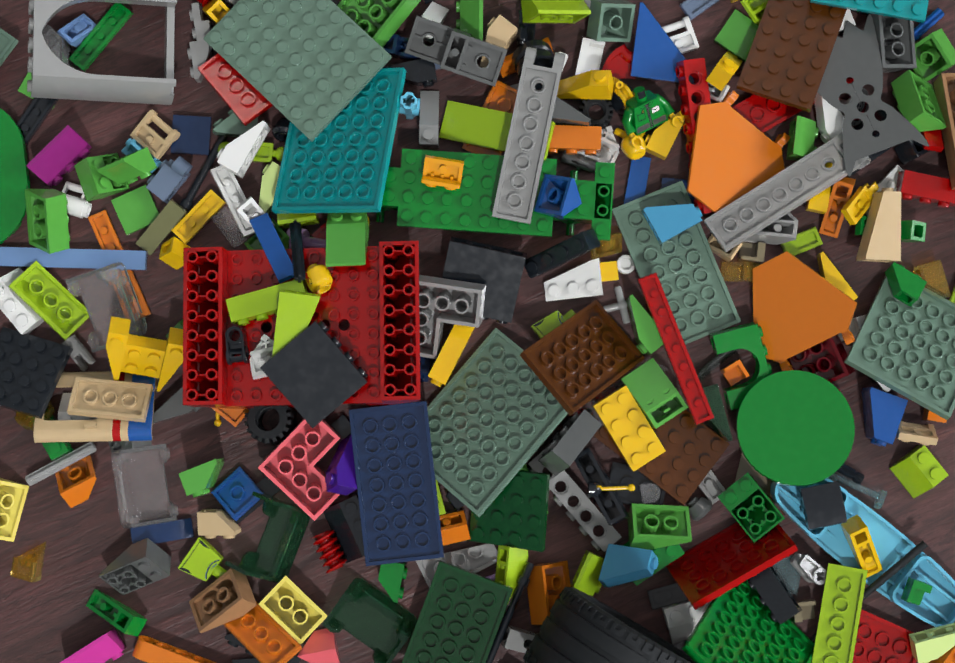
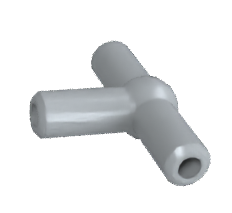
(620, 305)

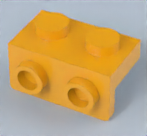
(442, 172)

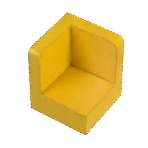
(172, 252)

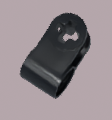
(236, 347)

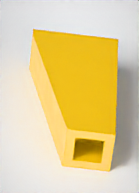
(450, 354)

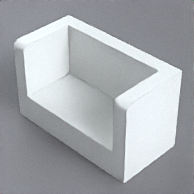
(590, 55)

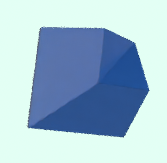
(557, 196)

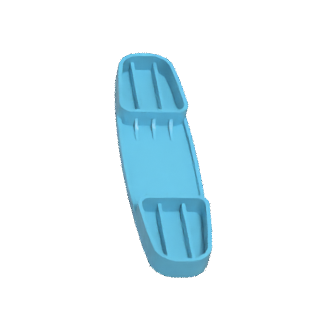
(890, 545)

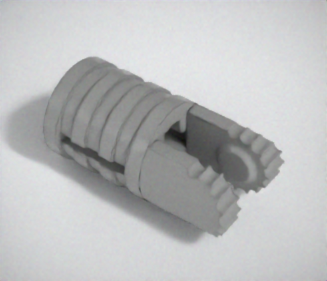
(78, 351)

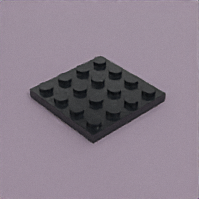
(29, 371)

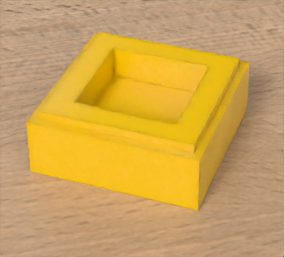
(609, 271)

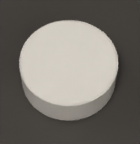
(625, 264)

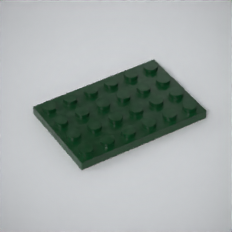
(458, 618)

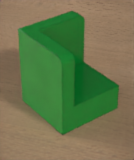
(915, 590)

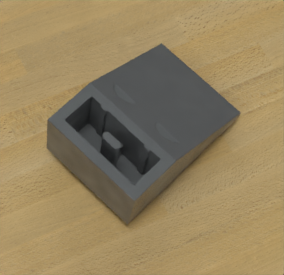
(137, 567)

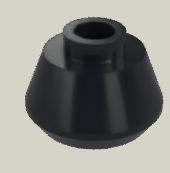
(281, 129)

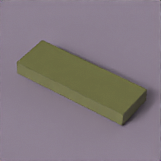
(161, 227)

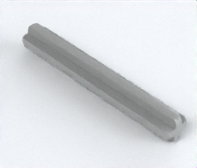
(60, 463)

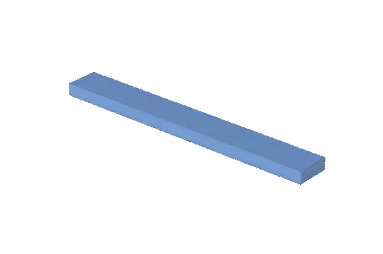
(72, 258)

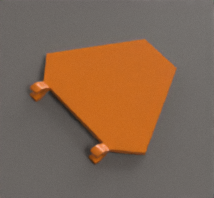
(730, 155)
(797, 308)

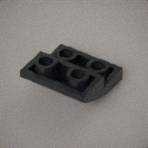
(823, 505)

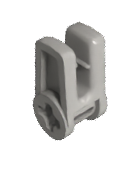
(808, 569)

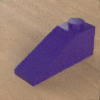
(341, 473)

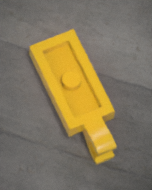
(859, 203)

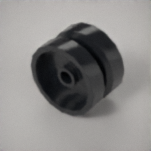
(543, 58)

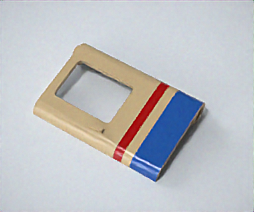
(99, 428)

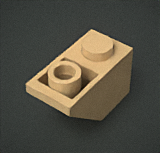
(216, 523)

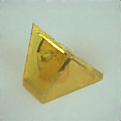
(29, 565)

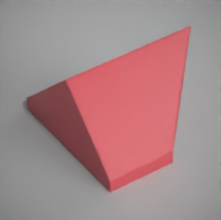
(320, 648)

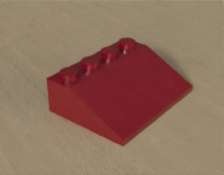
(823, 360)

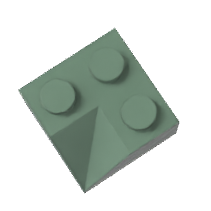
(611, 20)

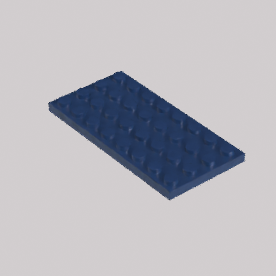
(396, 483)

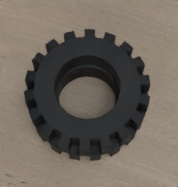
(278, 434)

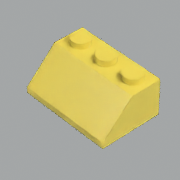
(11, 507)
(293, 610)

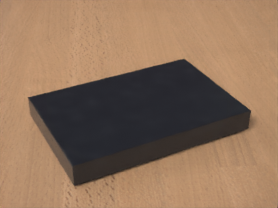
(623, 476)

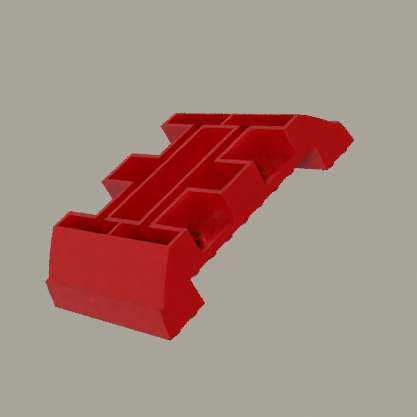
(373, 297)

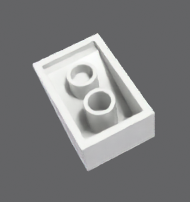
(240, 152)

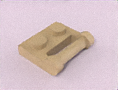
(150, 138)
(917, 433)

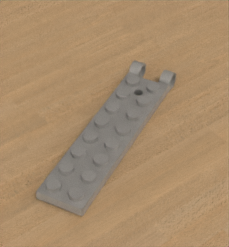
(527, 139)
(780, 194)

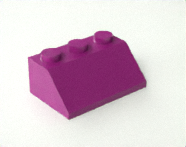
(59, 156)

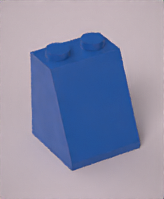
(881, 415)

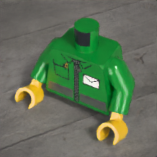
(646, 112)

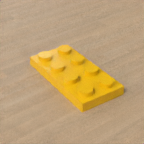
(629, 428)

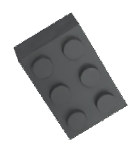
(569, 442)

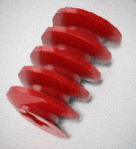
(329, 550)

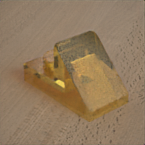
(608, 247)
(738, 271)

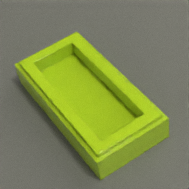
(804, 241)

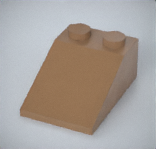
(222, 601)

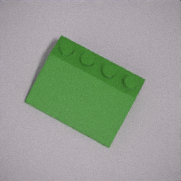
(378, 17)

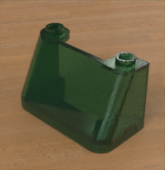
(372, 620)

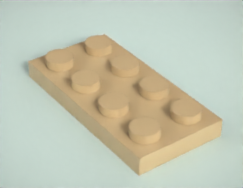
(110, 399)

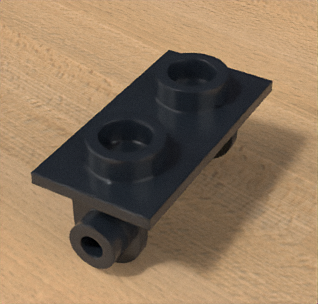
(525, 32)

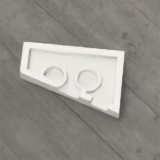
(576, 283)

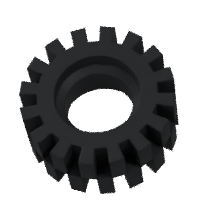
(606, 107)

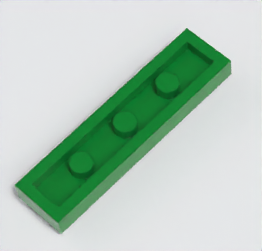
(100, 36)

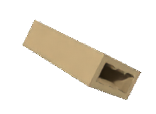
(882, 229)

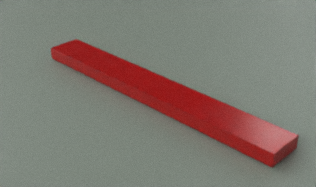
(675, 348)

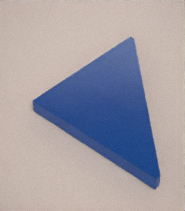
(653, 50)

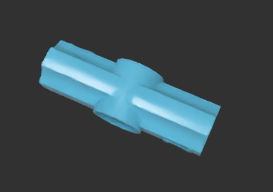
(409, 105)

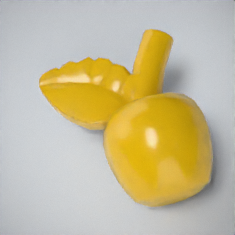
(632, 153)

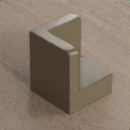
(752, 252)
(807, 610)

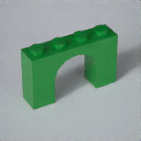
(742, 337)

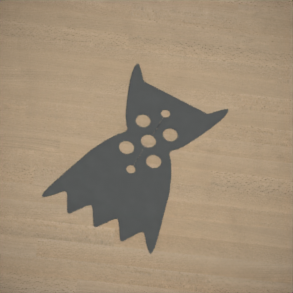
(859, 57)

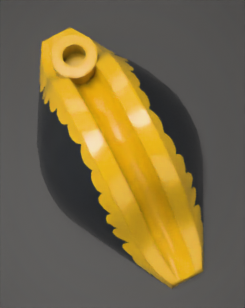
(621, 93)

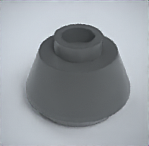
(699, 507)

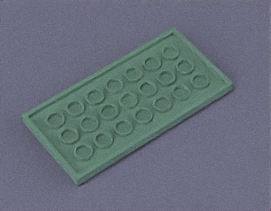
(682, 265)

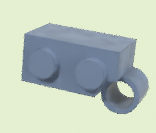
(169, 178)

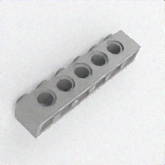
(609, 534)

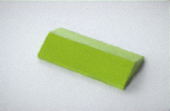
(50, 300)

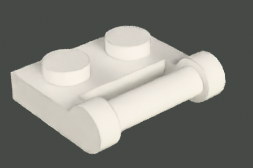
(684, 41)

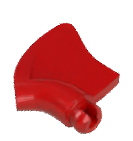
(619, 63)

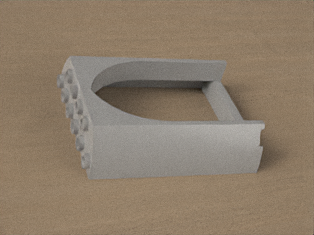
(57, 80)

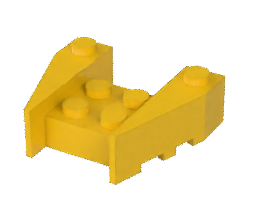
(143, 354)

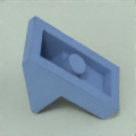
(77, 30)

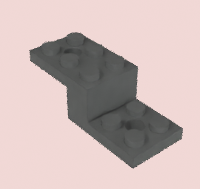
(455, 50)

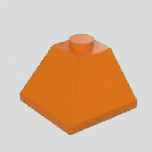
(76, 481)

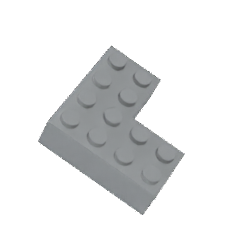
(450, 303)

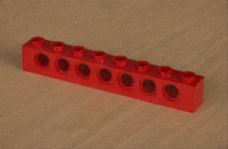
(688, 108)

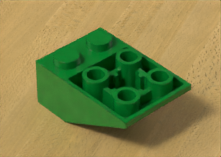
(751, 507)

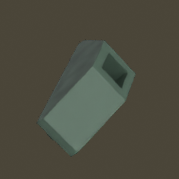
(232, 126)

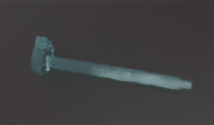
(880, 497)

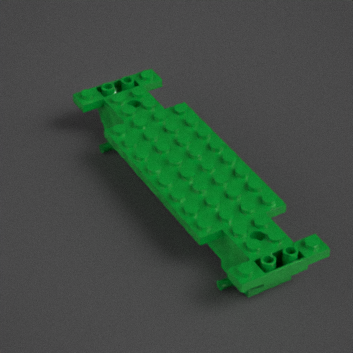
(473, 203)

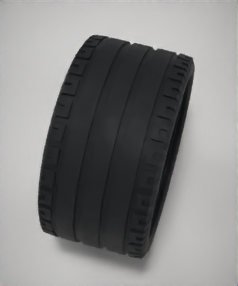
(593, 632)

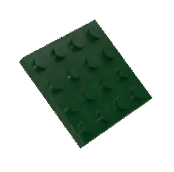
(516, 514)

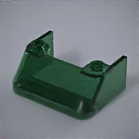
(278, 543)

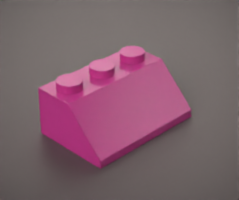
(99, 650)

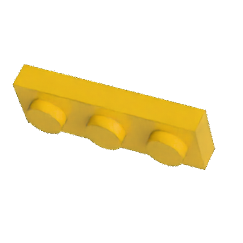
(198, 216)

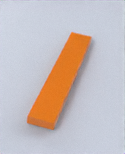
(109, 240)

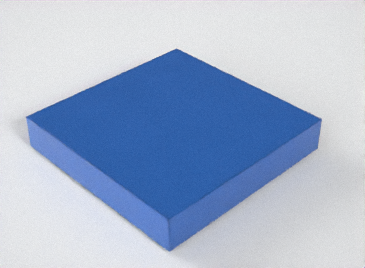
(236, 493)

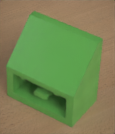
(95, 184)

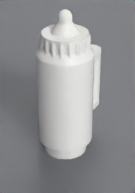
(76, 206)

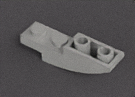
(199, 50)

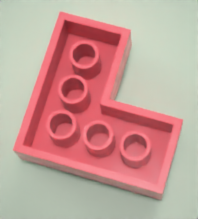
(295, 469)

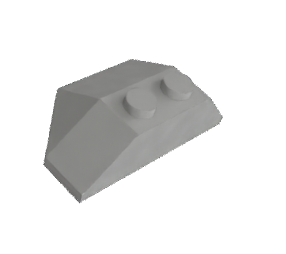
(778, 232)

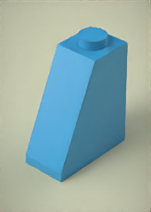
(671, 219)
(626, 564)

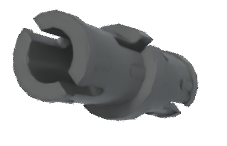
(579, 162)

